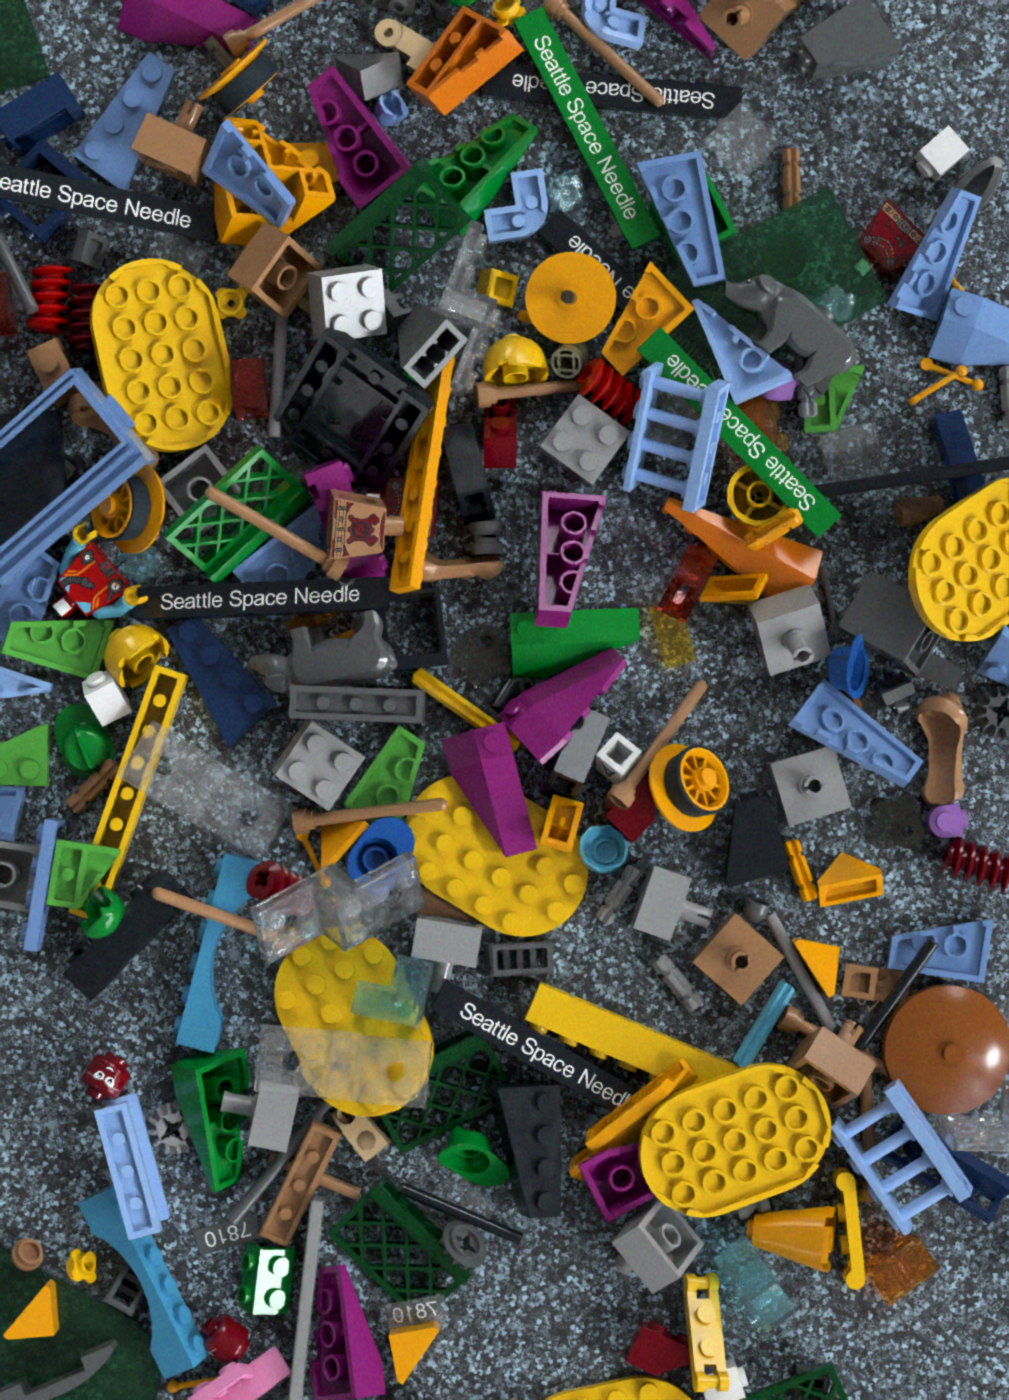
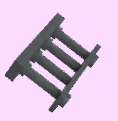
(357, 704)

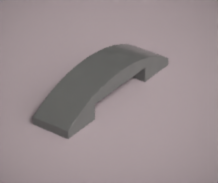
(92, 1361)

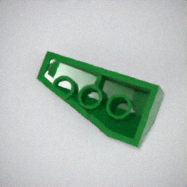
(479, 168)
(549, 650)
(199, 1091)

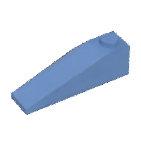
(971, 331)

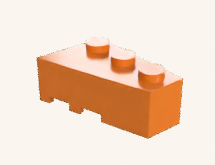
(462, 60)

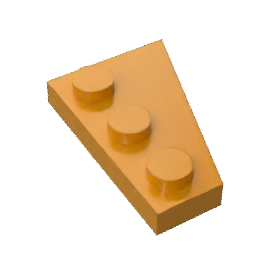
(651, 306)

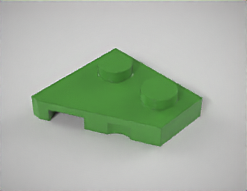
(833, 402)
(26, 758)
(77, 871)

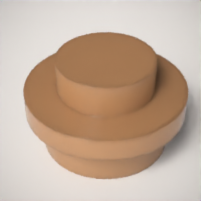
(27, 1254)

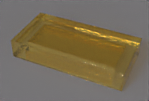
(672, 639)

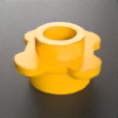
(507, 11)
(238, 296)
(81, 1266)

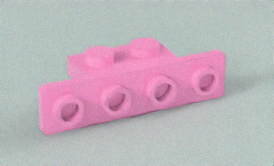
(245, 1380)

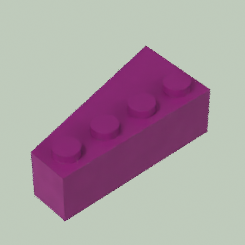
(338, 476)
(563, 547)

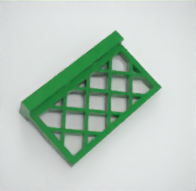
(243, 538)

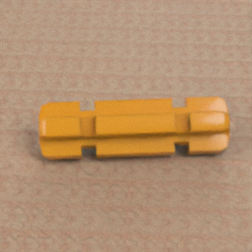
(773, 529)
(800, 870)

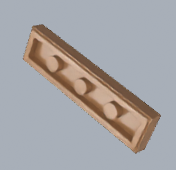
(300, 1183)

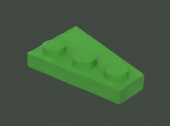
(60, 644)
(390, 774)

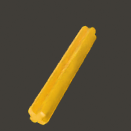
(457, 703)

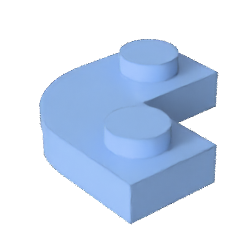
(613, 23)
(526, 215)

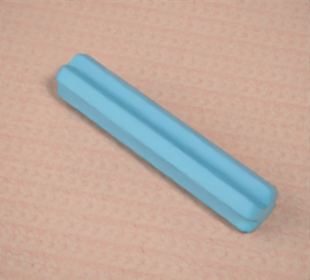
(764, 1024)

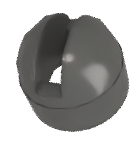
(755, 909)

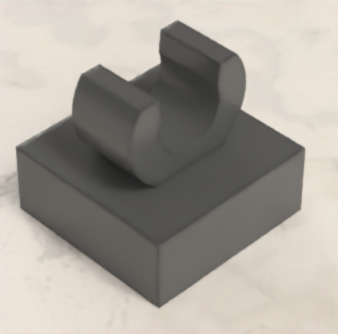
(89, 249)
(393, 311)
(894, 692)

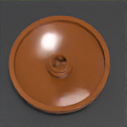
(947, 1048)

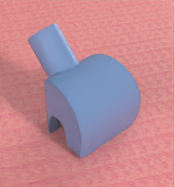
(389, 108)

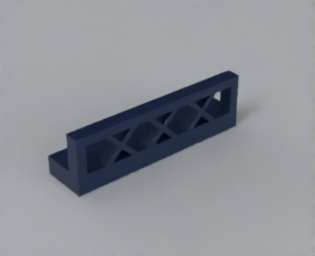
(955, 448)
(983, 1177)

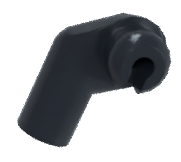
(509, 690)

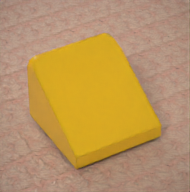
(498, 286)

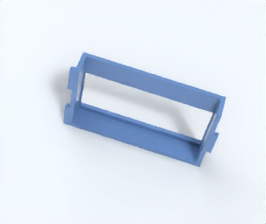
(88, 489)

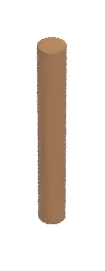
(328, 1181)

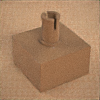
(746, 23)
(173, 147)
(273, 270)
(737, 958)
(833, 1063)

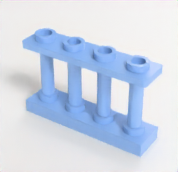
(705, 429)
(915, 1128)
(132, 1166)

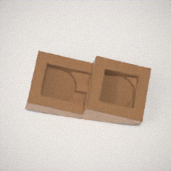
(870, 982)

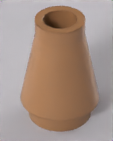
(915, 510)

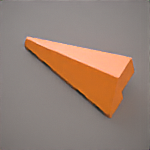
(784, 560)

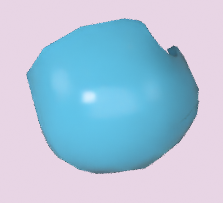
(604, 849)

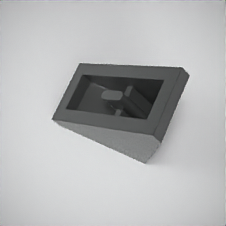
(371, 73)

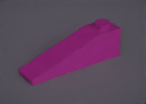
(182, 21)
(684, 21)
(358, 143)
(550, 709)
(489, 778)
(615, 1181)
(346, 1352)

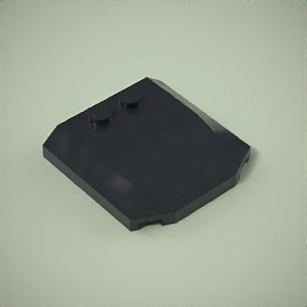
(353, 409)
(30, 471)

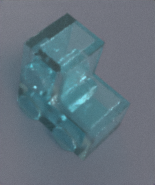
(402, 1001)
(755, 1287)

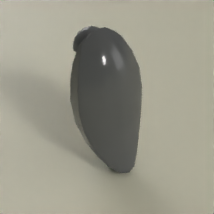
(982, 180)

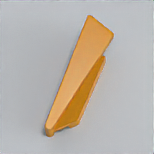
(626, 1121)

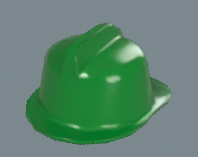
(82, 740)
(472, 1158)

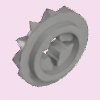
(157, 1127)

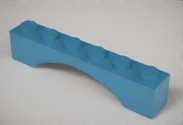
(202, 1016)
(175, 1337)

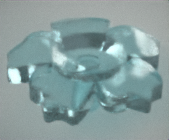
(568, 192)
(837, 303)
(141, 565)

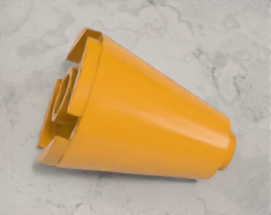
(796, 1234)

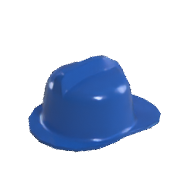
(849, 668)
(379, 844)

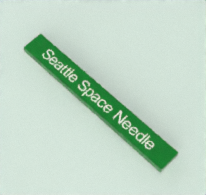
(586, 129)
(746, 438)

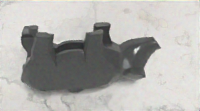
(799, 326)
(329, 662)

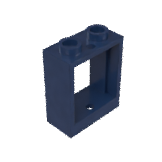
(38, 114)
(56, 218)

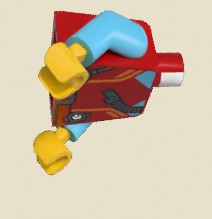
(93, 581)

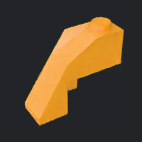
(309, 186)

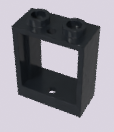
(422, 660)

